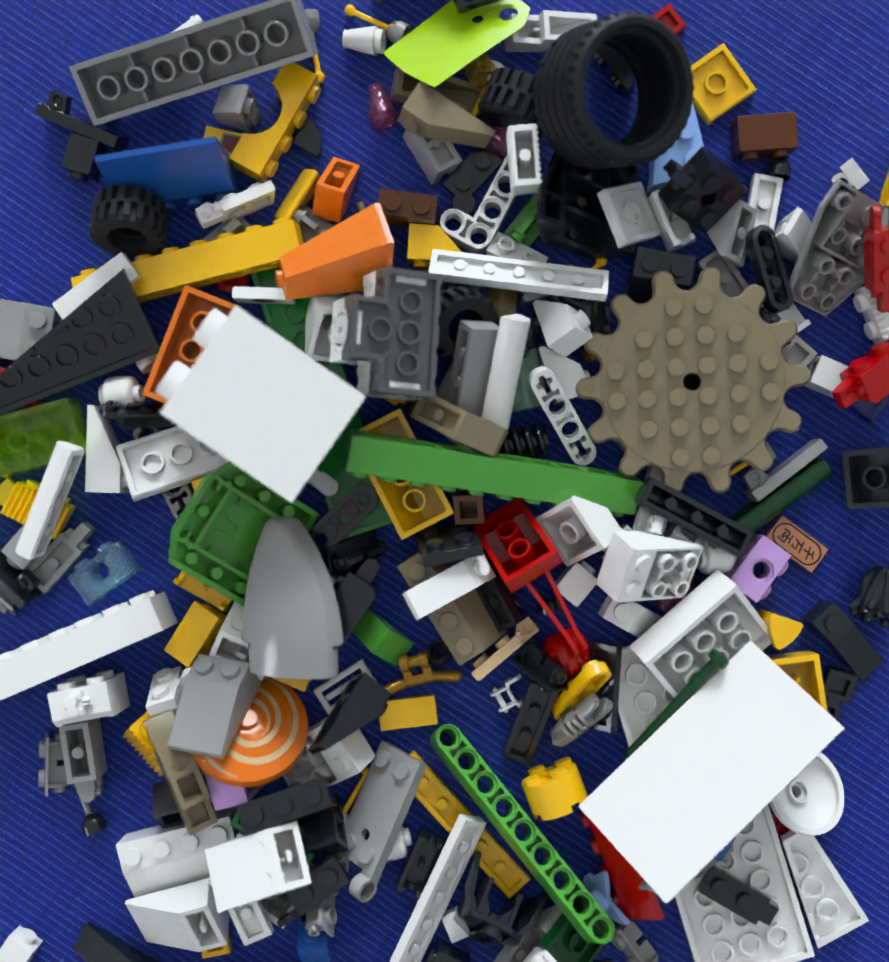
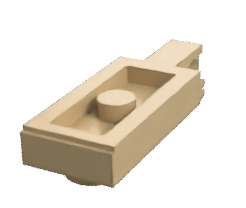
(505, 647)

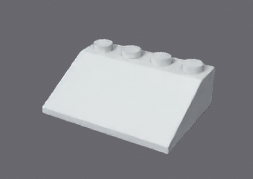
(707, 619)
(170, 857)

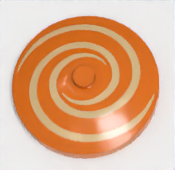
(266, 741)

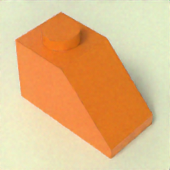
(335, 189)

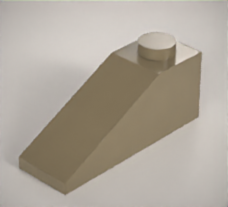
(440, 119)

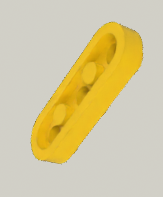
(588, 681)

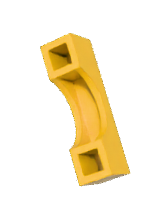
(259, 152)

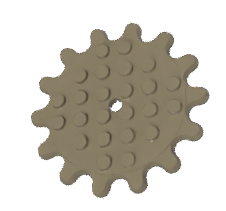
(738, 372)

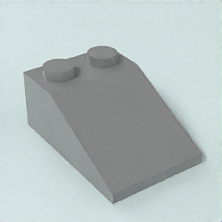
(23, 326)
(212, 705)

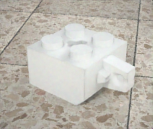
(88, 698)

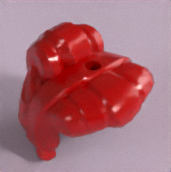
(560, 650)

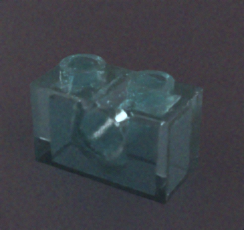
(91, 584)

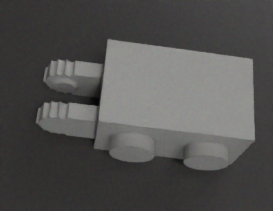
(84, 757)

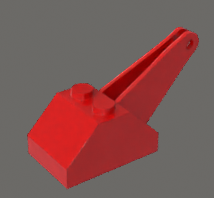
(523, 554)

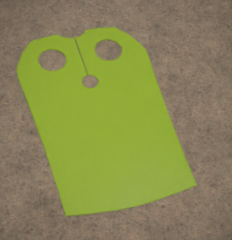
(453, 40)

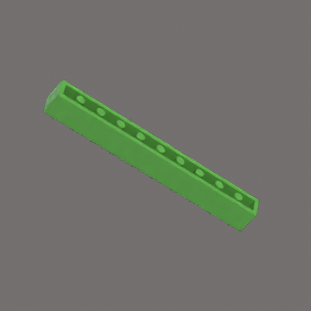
(480, 473)

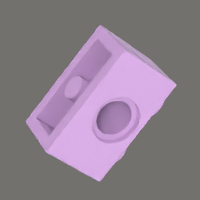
(774, 563)

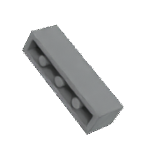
(472, 365)

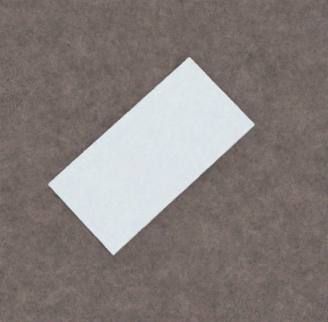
(709, 770)

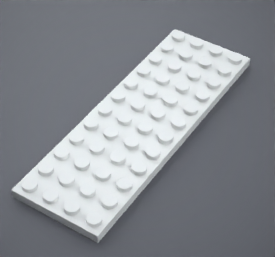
(757, 859)

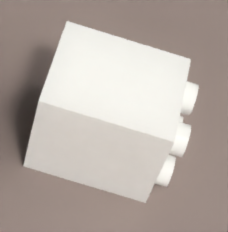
(258, 401)

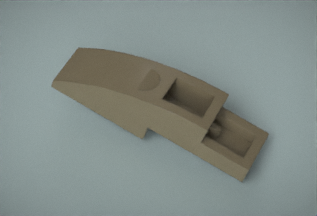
(181, 774)

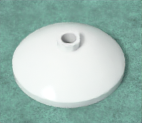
(816, 799)

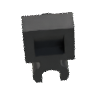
(838, 687)

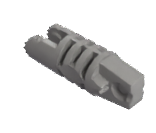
(580, 719)

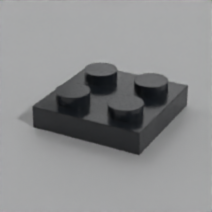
(448, 544)

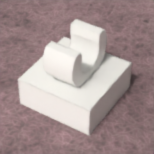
(853, 174)

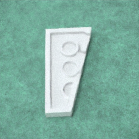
(824, 895)

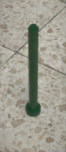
(716, 661)

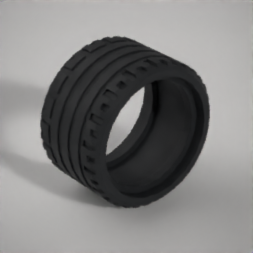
(662, 83)

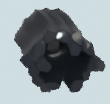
(873, 597)

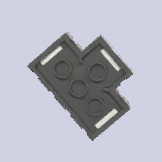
(390, 333)

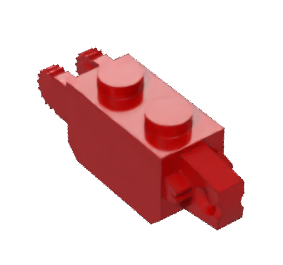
(877, 259)
(865, 378)

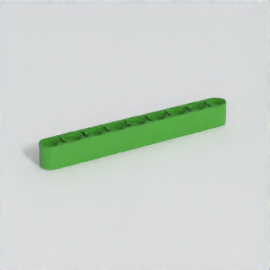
(525, 849)

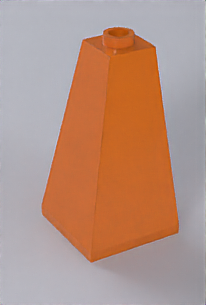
(338, 257)

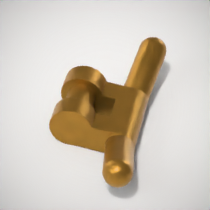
(425, 676)

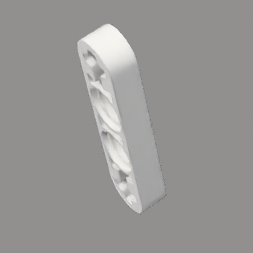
(561, 417)

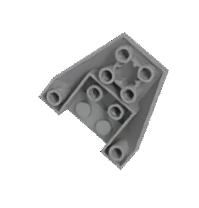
(833, 250)

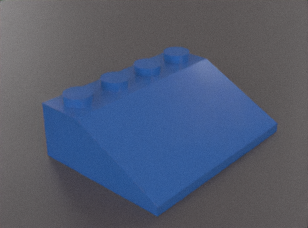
(176, 172)

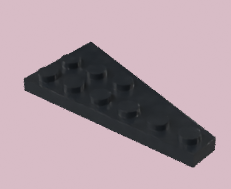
(91, 341)

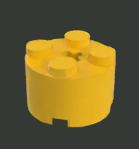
(554, 789)

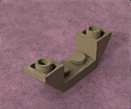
(458, 424)

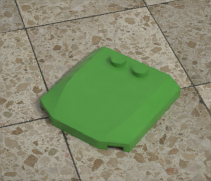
(222, 528)

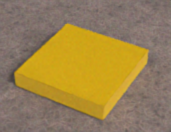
(719, 84)

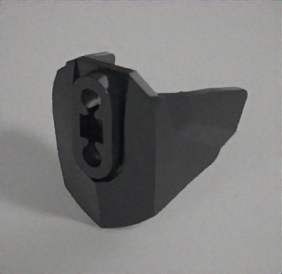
(486, 927)

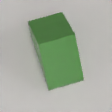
(382, 637)

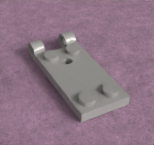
(381, 810)

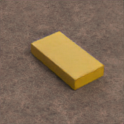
(409, 712)

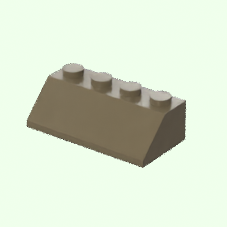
(462, 622)

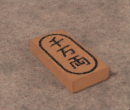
(802, 547)

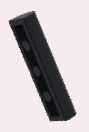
(694, 517)

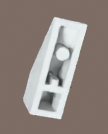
(103, 464)
(448, 585)

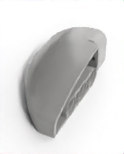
(290, 606)

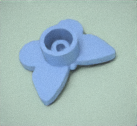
(599, 888)

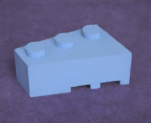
(681, 152)

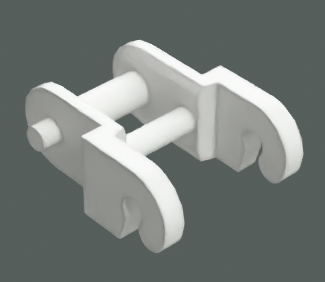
(497, 693)

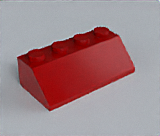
(625, 879)

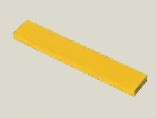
(446, 808)

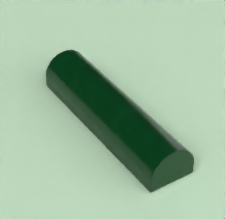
(757, 514)

